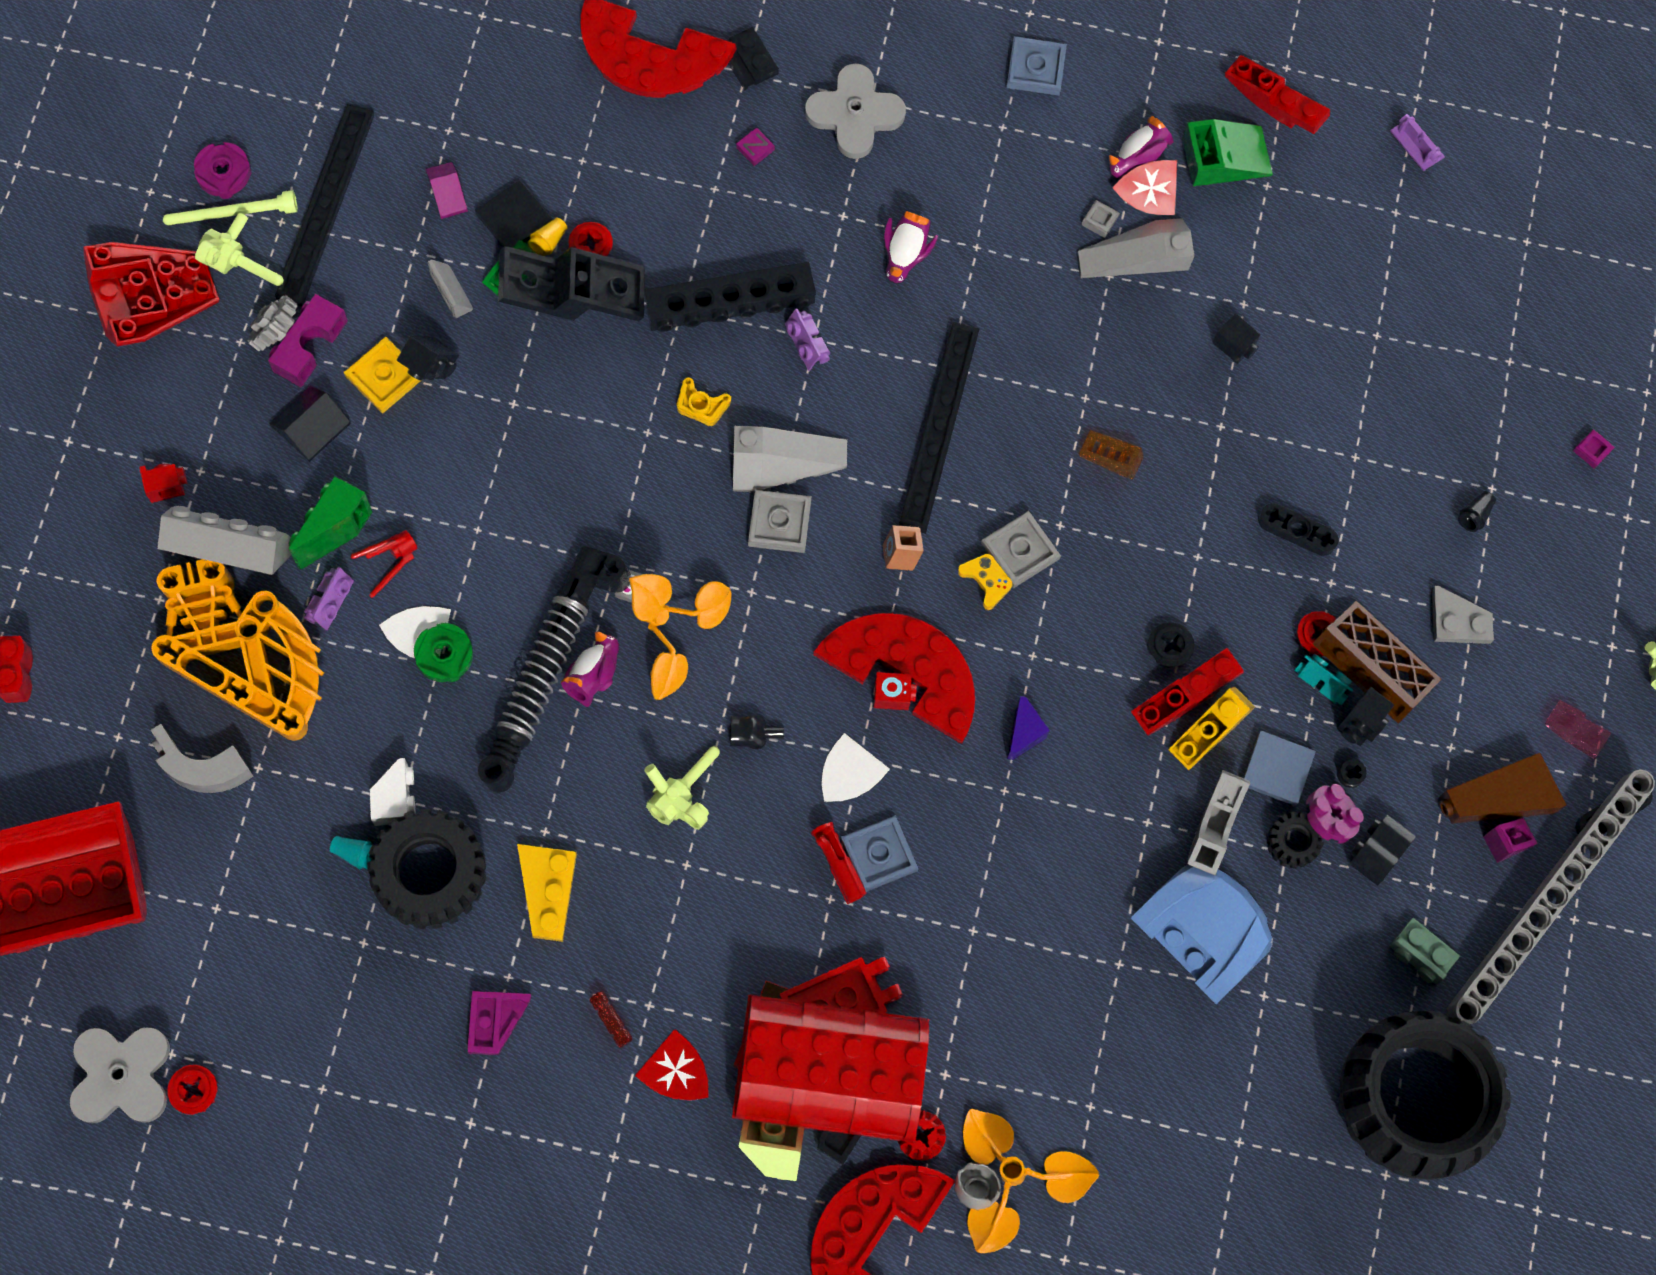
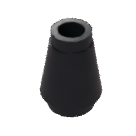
(1477, 512)

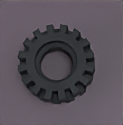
(1283, 852)

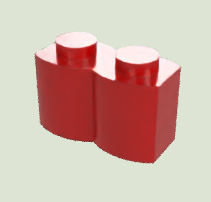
(15, 664)

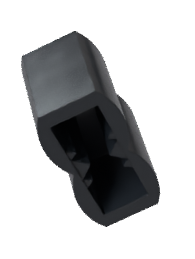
(1382, 849)

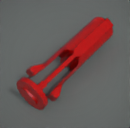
(840, 864)

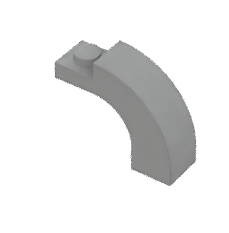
(206, 776)
(1216, 822)

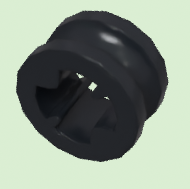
(1353, 782)

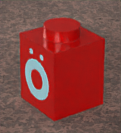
(894, 691)

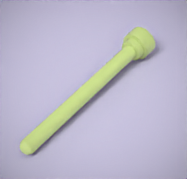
(285, 202)

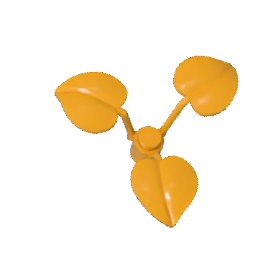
(649, 598)
(989, 1137)

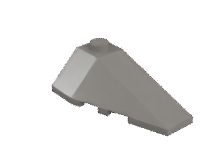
(1146, 249)
(777, 456)

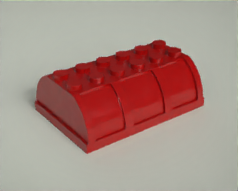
(68, 878)
(831, 1068)

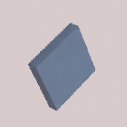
(1036, 66)
(1278, 768)
(879, 853)

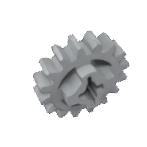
(272, 323)

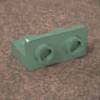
(1424, 951)

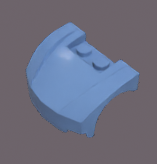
(1208, 927)

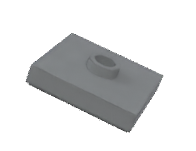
(779, 521)
(1021, 548)

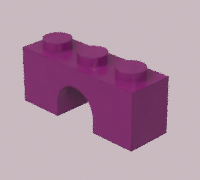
(316, 320)

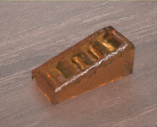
(1108, 462)

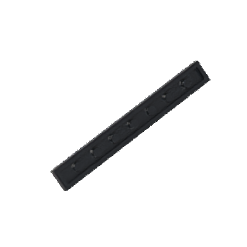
(325, 204)
(939, 427)

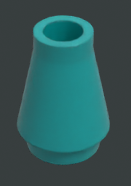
(352, 850)

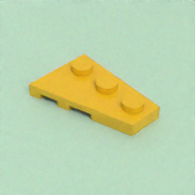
(547, 887)

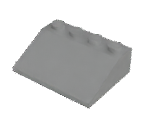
(223, 540)

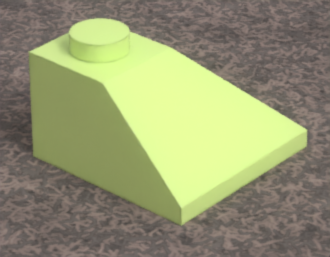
(773, 1148)

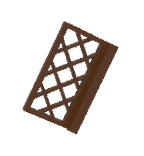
(1367, 671)

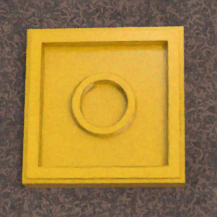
(381, 375)

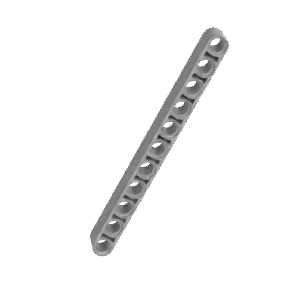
(1563, 890)

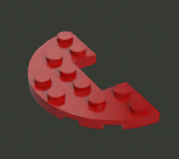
(643, 65)
(908, 648)
(866, 1208)

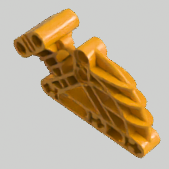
(199, 596)

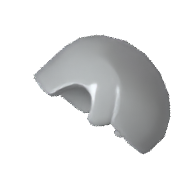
(977, 1186)

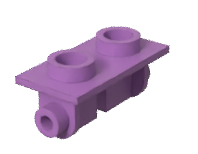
(1416, 142)
(801, 329)
(334, 588)

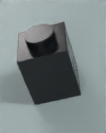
(1237, 339)

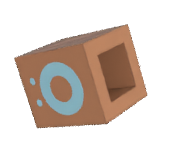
(902, 548)

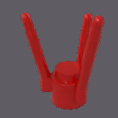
(399, 545)

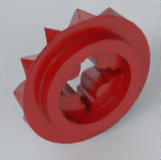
(597, 233)
(1305, 631)
(190, 1075)
(935, 1139)

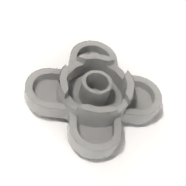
(855, 111)
(136, 1091)

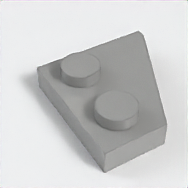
(1459, 619)

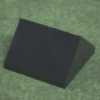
(310, 422)

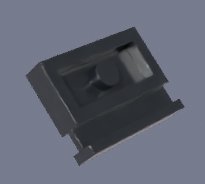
(751, 59)

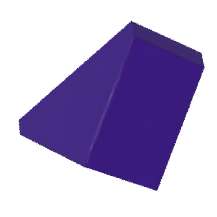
(1027, 729)

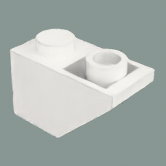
(391, 794)

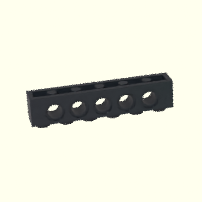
(741, 285)

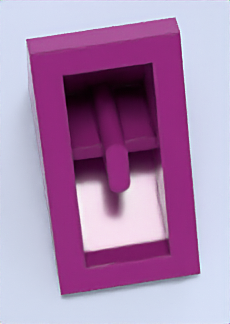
(446, 190)
(1509, 839)

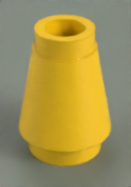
(547, 237)

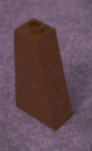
(1509, 792)

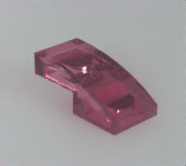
(1576, 730)

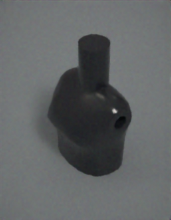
(752, 731)

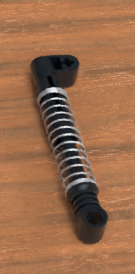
(569, 608)

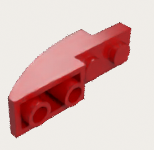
(1275, 98)
(1187, 692)

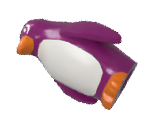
(1141, 147)
(907, 245)
(592, 670)

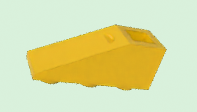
(1211, 727)

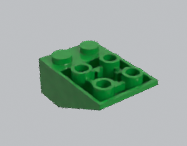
(1225, 152)
(331, 523)

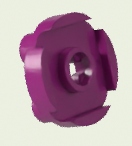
(224, 184)
(1347, 815)

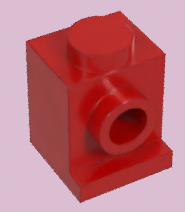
(163, 482)

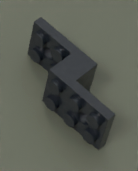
(571, 283)

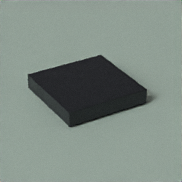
(513, 215)

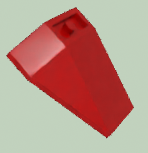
(145, 289)

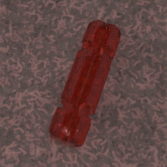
(611, 1019)

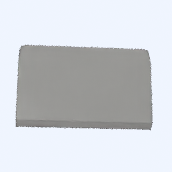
(449, 288)

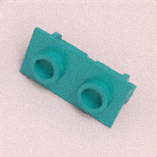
(1334, 685)

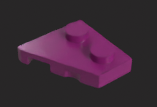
(493, 1020)

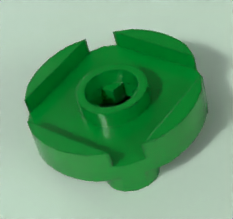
(450, 667)

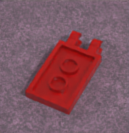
(848, 987)

